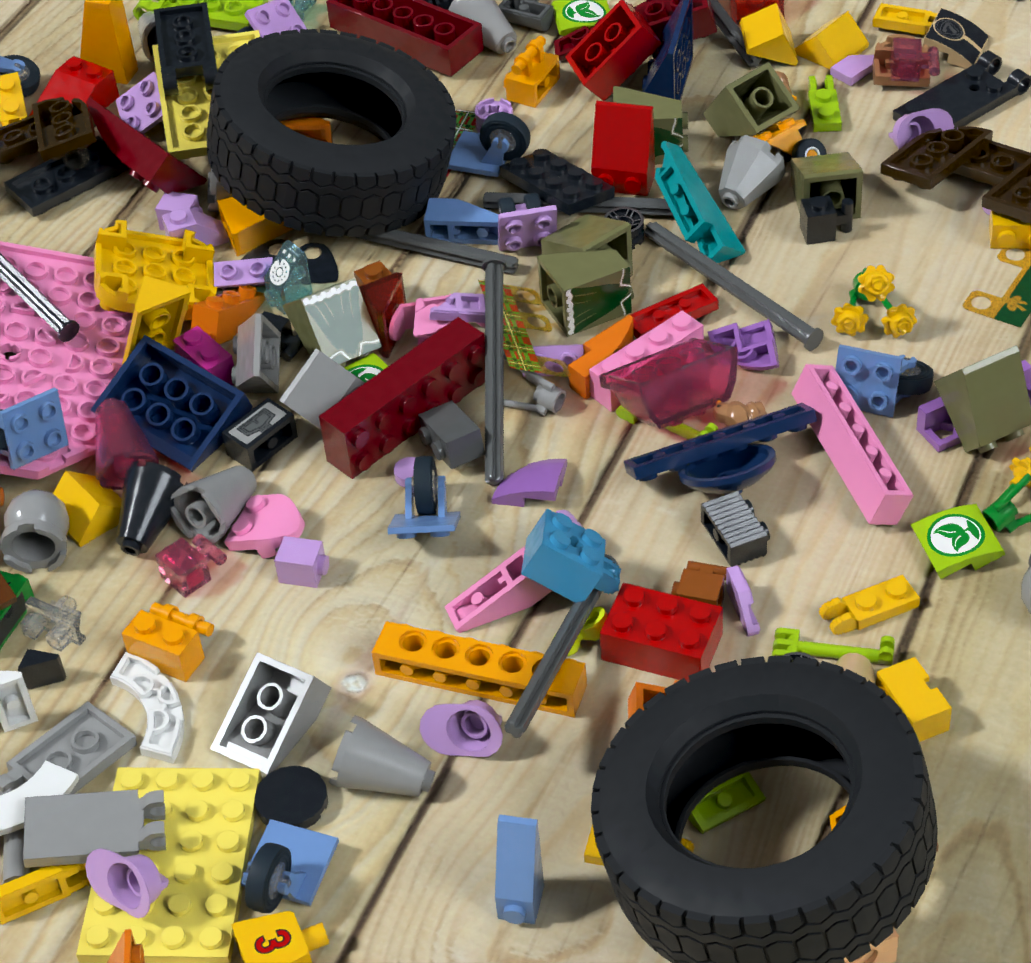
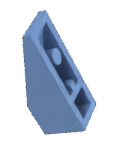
(460, 222)
(518, 870)

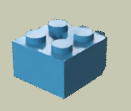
(568, 558)

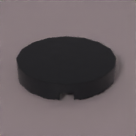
(291, 796)

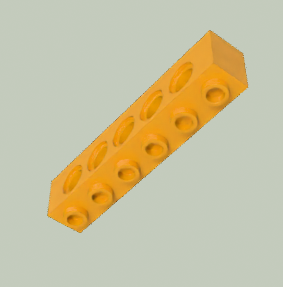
(473, 667)

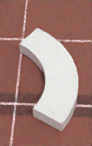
(160, 702)
(47, 781)

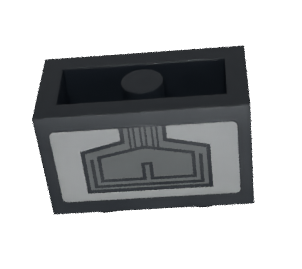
(259, 434)

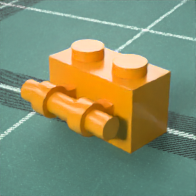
(532, 74)
(168, 639)

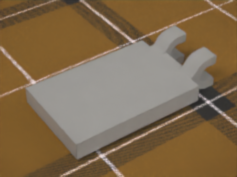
(80, 743)
(73, 825)

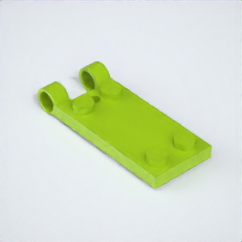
(222, 13)

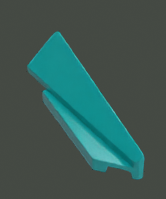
(694, 207)

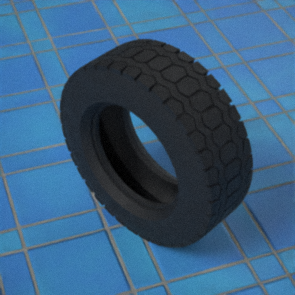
(320, 181)
(747, 720)

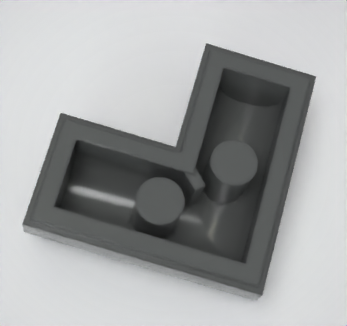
(528, 13)

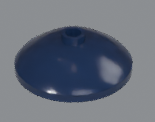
(729, 470)

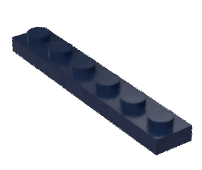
(711, 444)

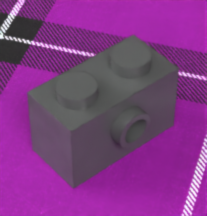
(451, 434)

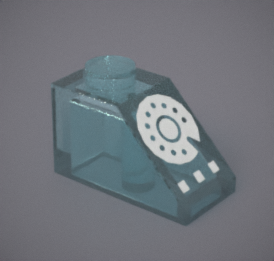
(287, 277)

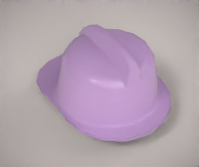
(919, 122)
(462, 729)
(125, 881)

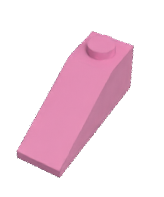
(496, 595)

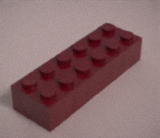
(413, 26)
(388, 405)

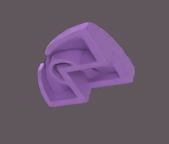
(754, 344)
(535, 481)

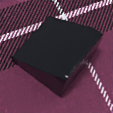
(41, 668)

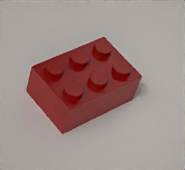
(613, 50)
(661, 632)

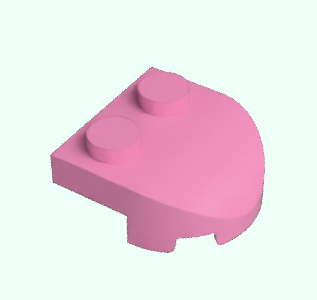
(265, 524)

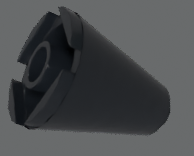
(145, 505)

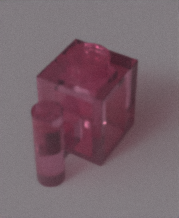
(908, 60)
(187, 566)

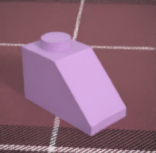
(206, 227)

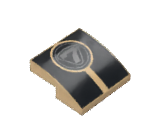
(957, 38)

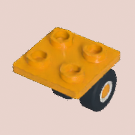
(788, 140)

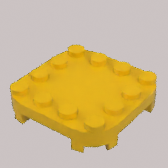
(128, 255)

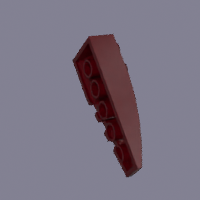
(656, 15)
(146, 159)

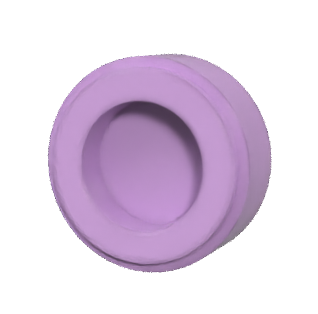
(404, 469)

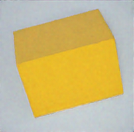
(768, 36)
(833, 42)
(89, 506)

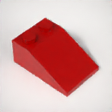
(82, 80)
(624, 147)

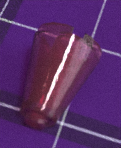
(118, 443)

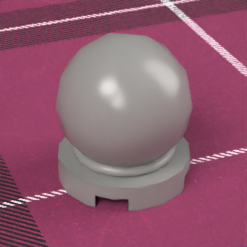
(35, 531)

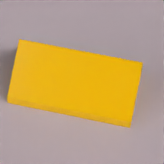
(157, 313)

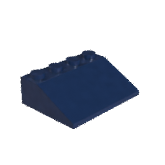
(674, 57)
(176, 402)

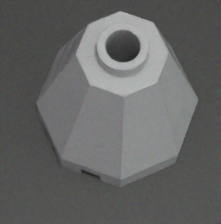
(749, 171)

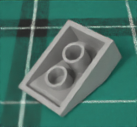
(257, 356)
(270, 714)

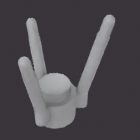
(546, 394)

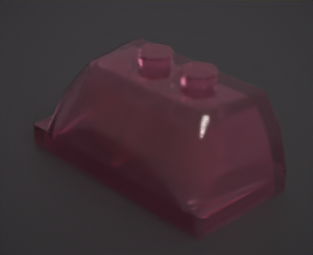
(675, 382)

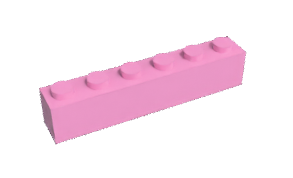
(853, 446)

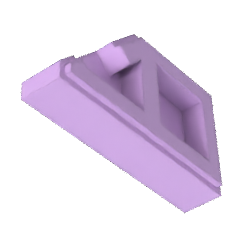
(852, 68)
(466, 306)
(741, 599)

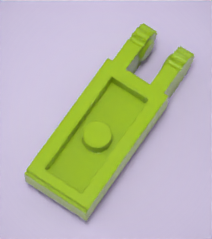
(824, 106)

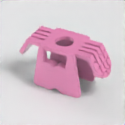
(416, 316)

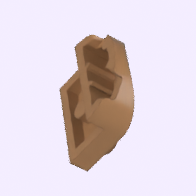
(881, 65)

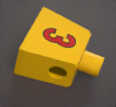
(277, 939)

